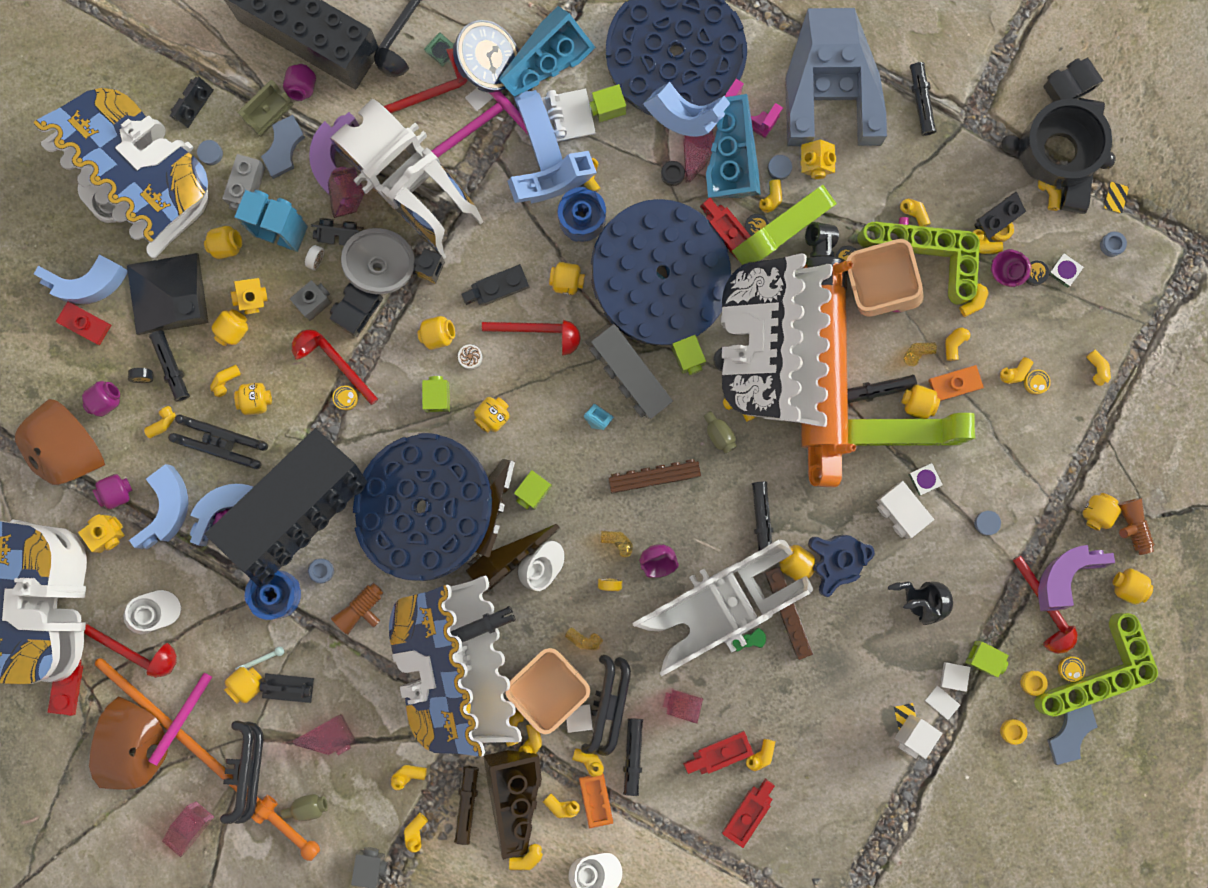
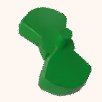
(756, 638)

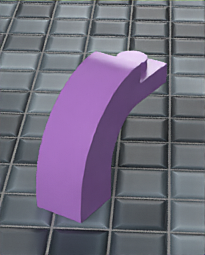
(323, 151)
(1055, 582)

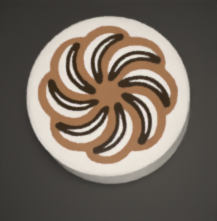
(314, 257)
(470, 357)

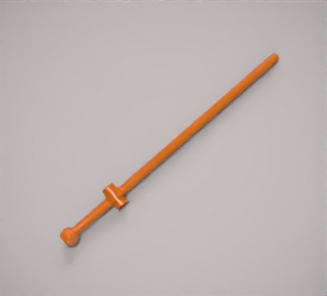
(264, 806)

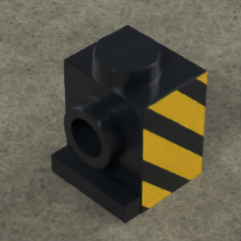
(428, 265)

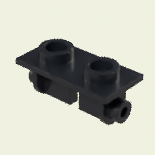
(195, 97)
(1001, 215)
(328, 230)
(287, 688)

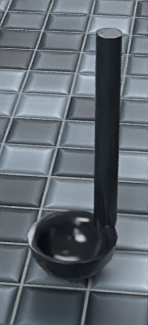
(387, 60)

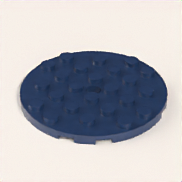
(647, 29)
(626, 277)
(455, 514)

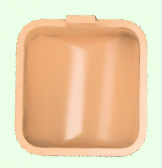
(885, 278)
(548, 690)

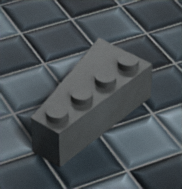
(628, 370)

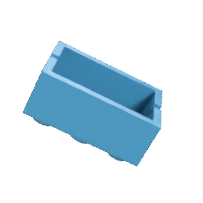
(269, 217)

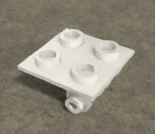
(569, 114)

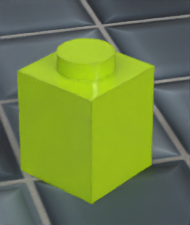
(608, 103)
(689, 355)
(435, 394)
(532, 490)
(987, 659)

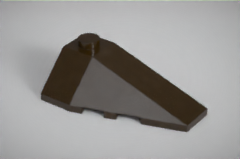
(499, 484)
(507, 557)
(513, 791)

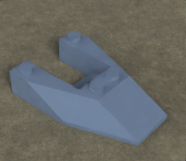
(833, 64)

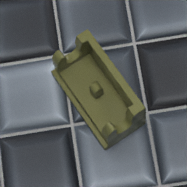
(265, 108)

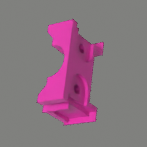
(764, 122)

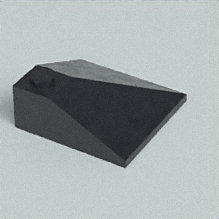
(167, 293)

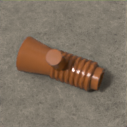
(1137, 526)
(358, 608)

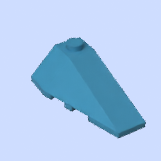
(550, 49)
(733, 159)

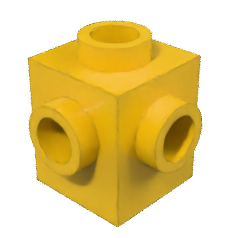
(818, 159)
(250, 285)
(102, 533)

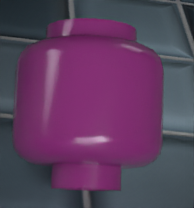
(299, 82)
(101, 398)
(112, 491)

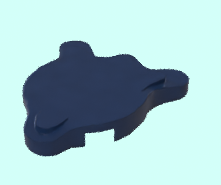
(840, 561)

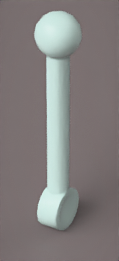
(279, 651)

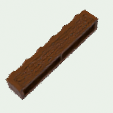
(654, 477)
(790, 617)

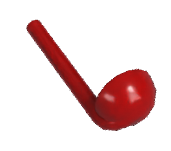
(430, 93)
(570, 332)
(308, 340)
(1062, 640)
(159, 666)

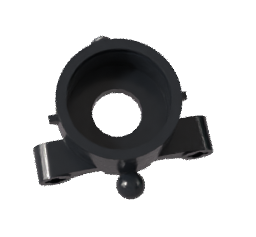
(1091, 136)

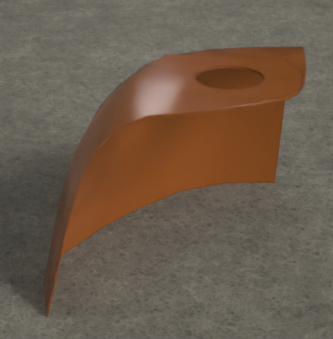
(63, 444)
(117, 731)

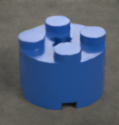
(587, 202)
(272, 608)

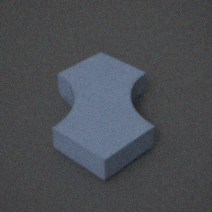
(286, 137)
(1067, 742)

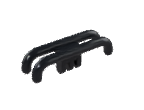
(218, 442)
(609, 707)
(245, 773)

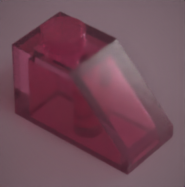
(697, 153)
(344, 192)
(683, 705)
(328, 737)
(187, 828)

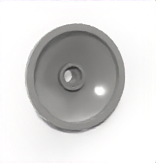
(377, 249)

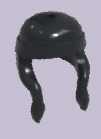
(930, 602)

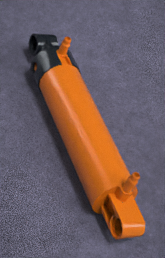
(830, 442)

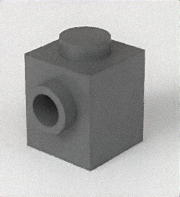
(311, 299)
(369, 868)

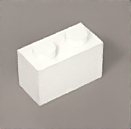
(904, 510)
(917, 737)

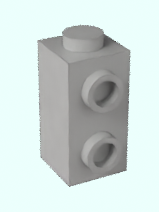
(245, 175)

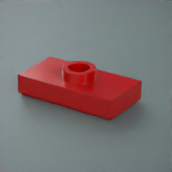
(83, 323)

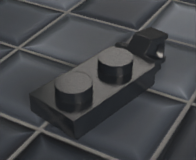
(497, 286)

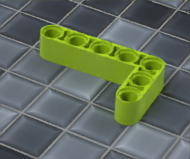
(785, 226)
(930, 246)
(949, 431)
(1106, 678)

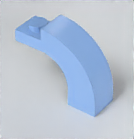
(680, 115)
(539, 129)
(555, 181)
(92, 287)
(210, 505)
(172, 508)

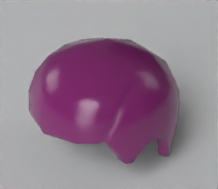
(1011, 268)
(658, 561)

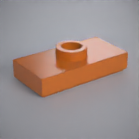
(956, 383)
(596, 800)

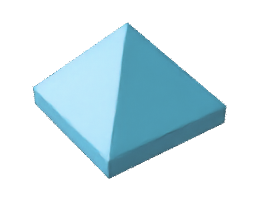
(597, 417)

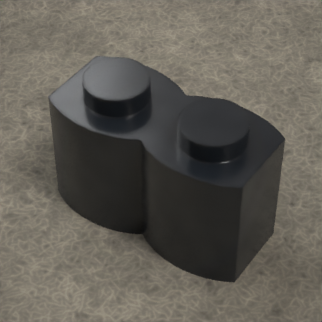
(1073, 82)
(354, 309)

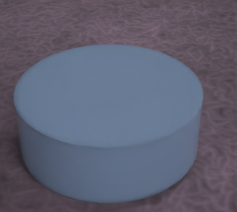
(210, 152)
(779, 167)
(1113, 244)
(987, 523)
(321, 570)

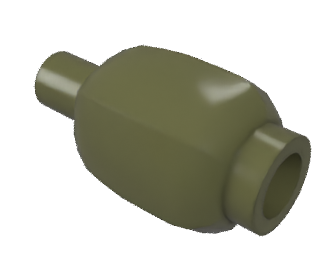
(720, 433)
(306, 808)

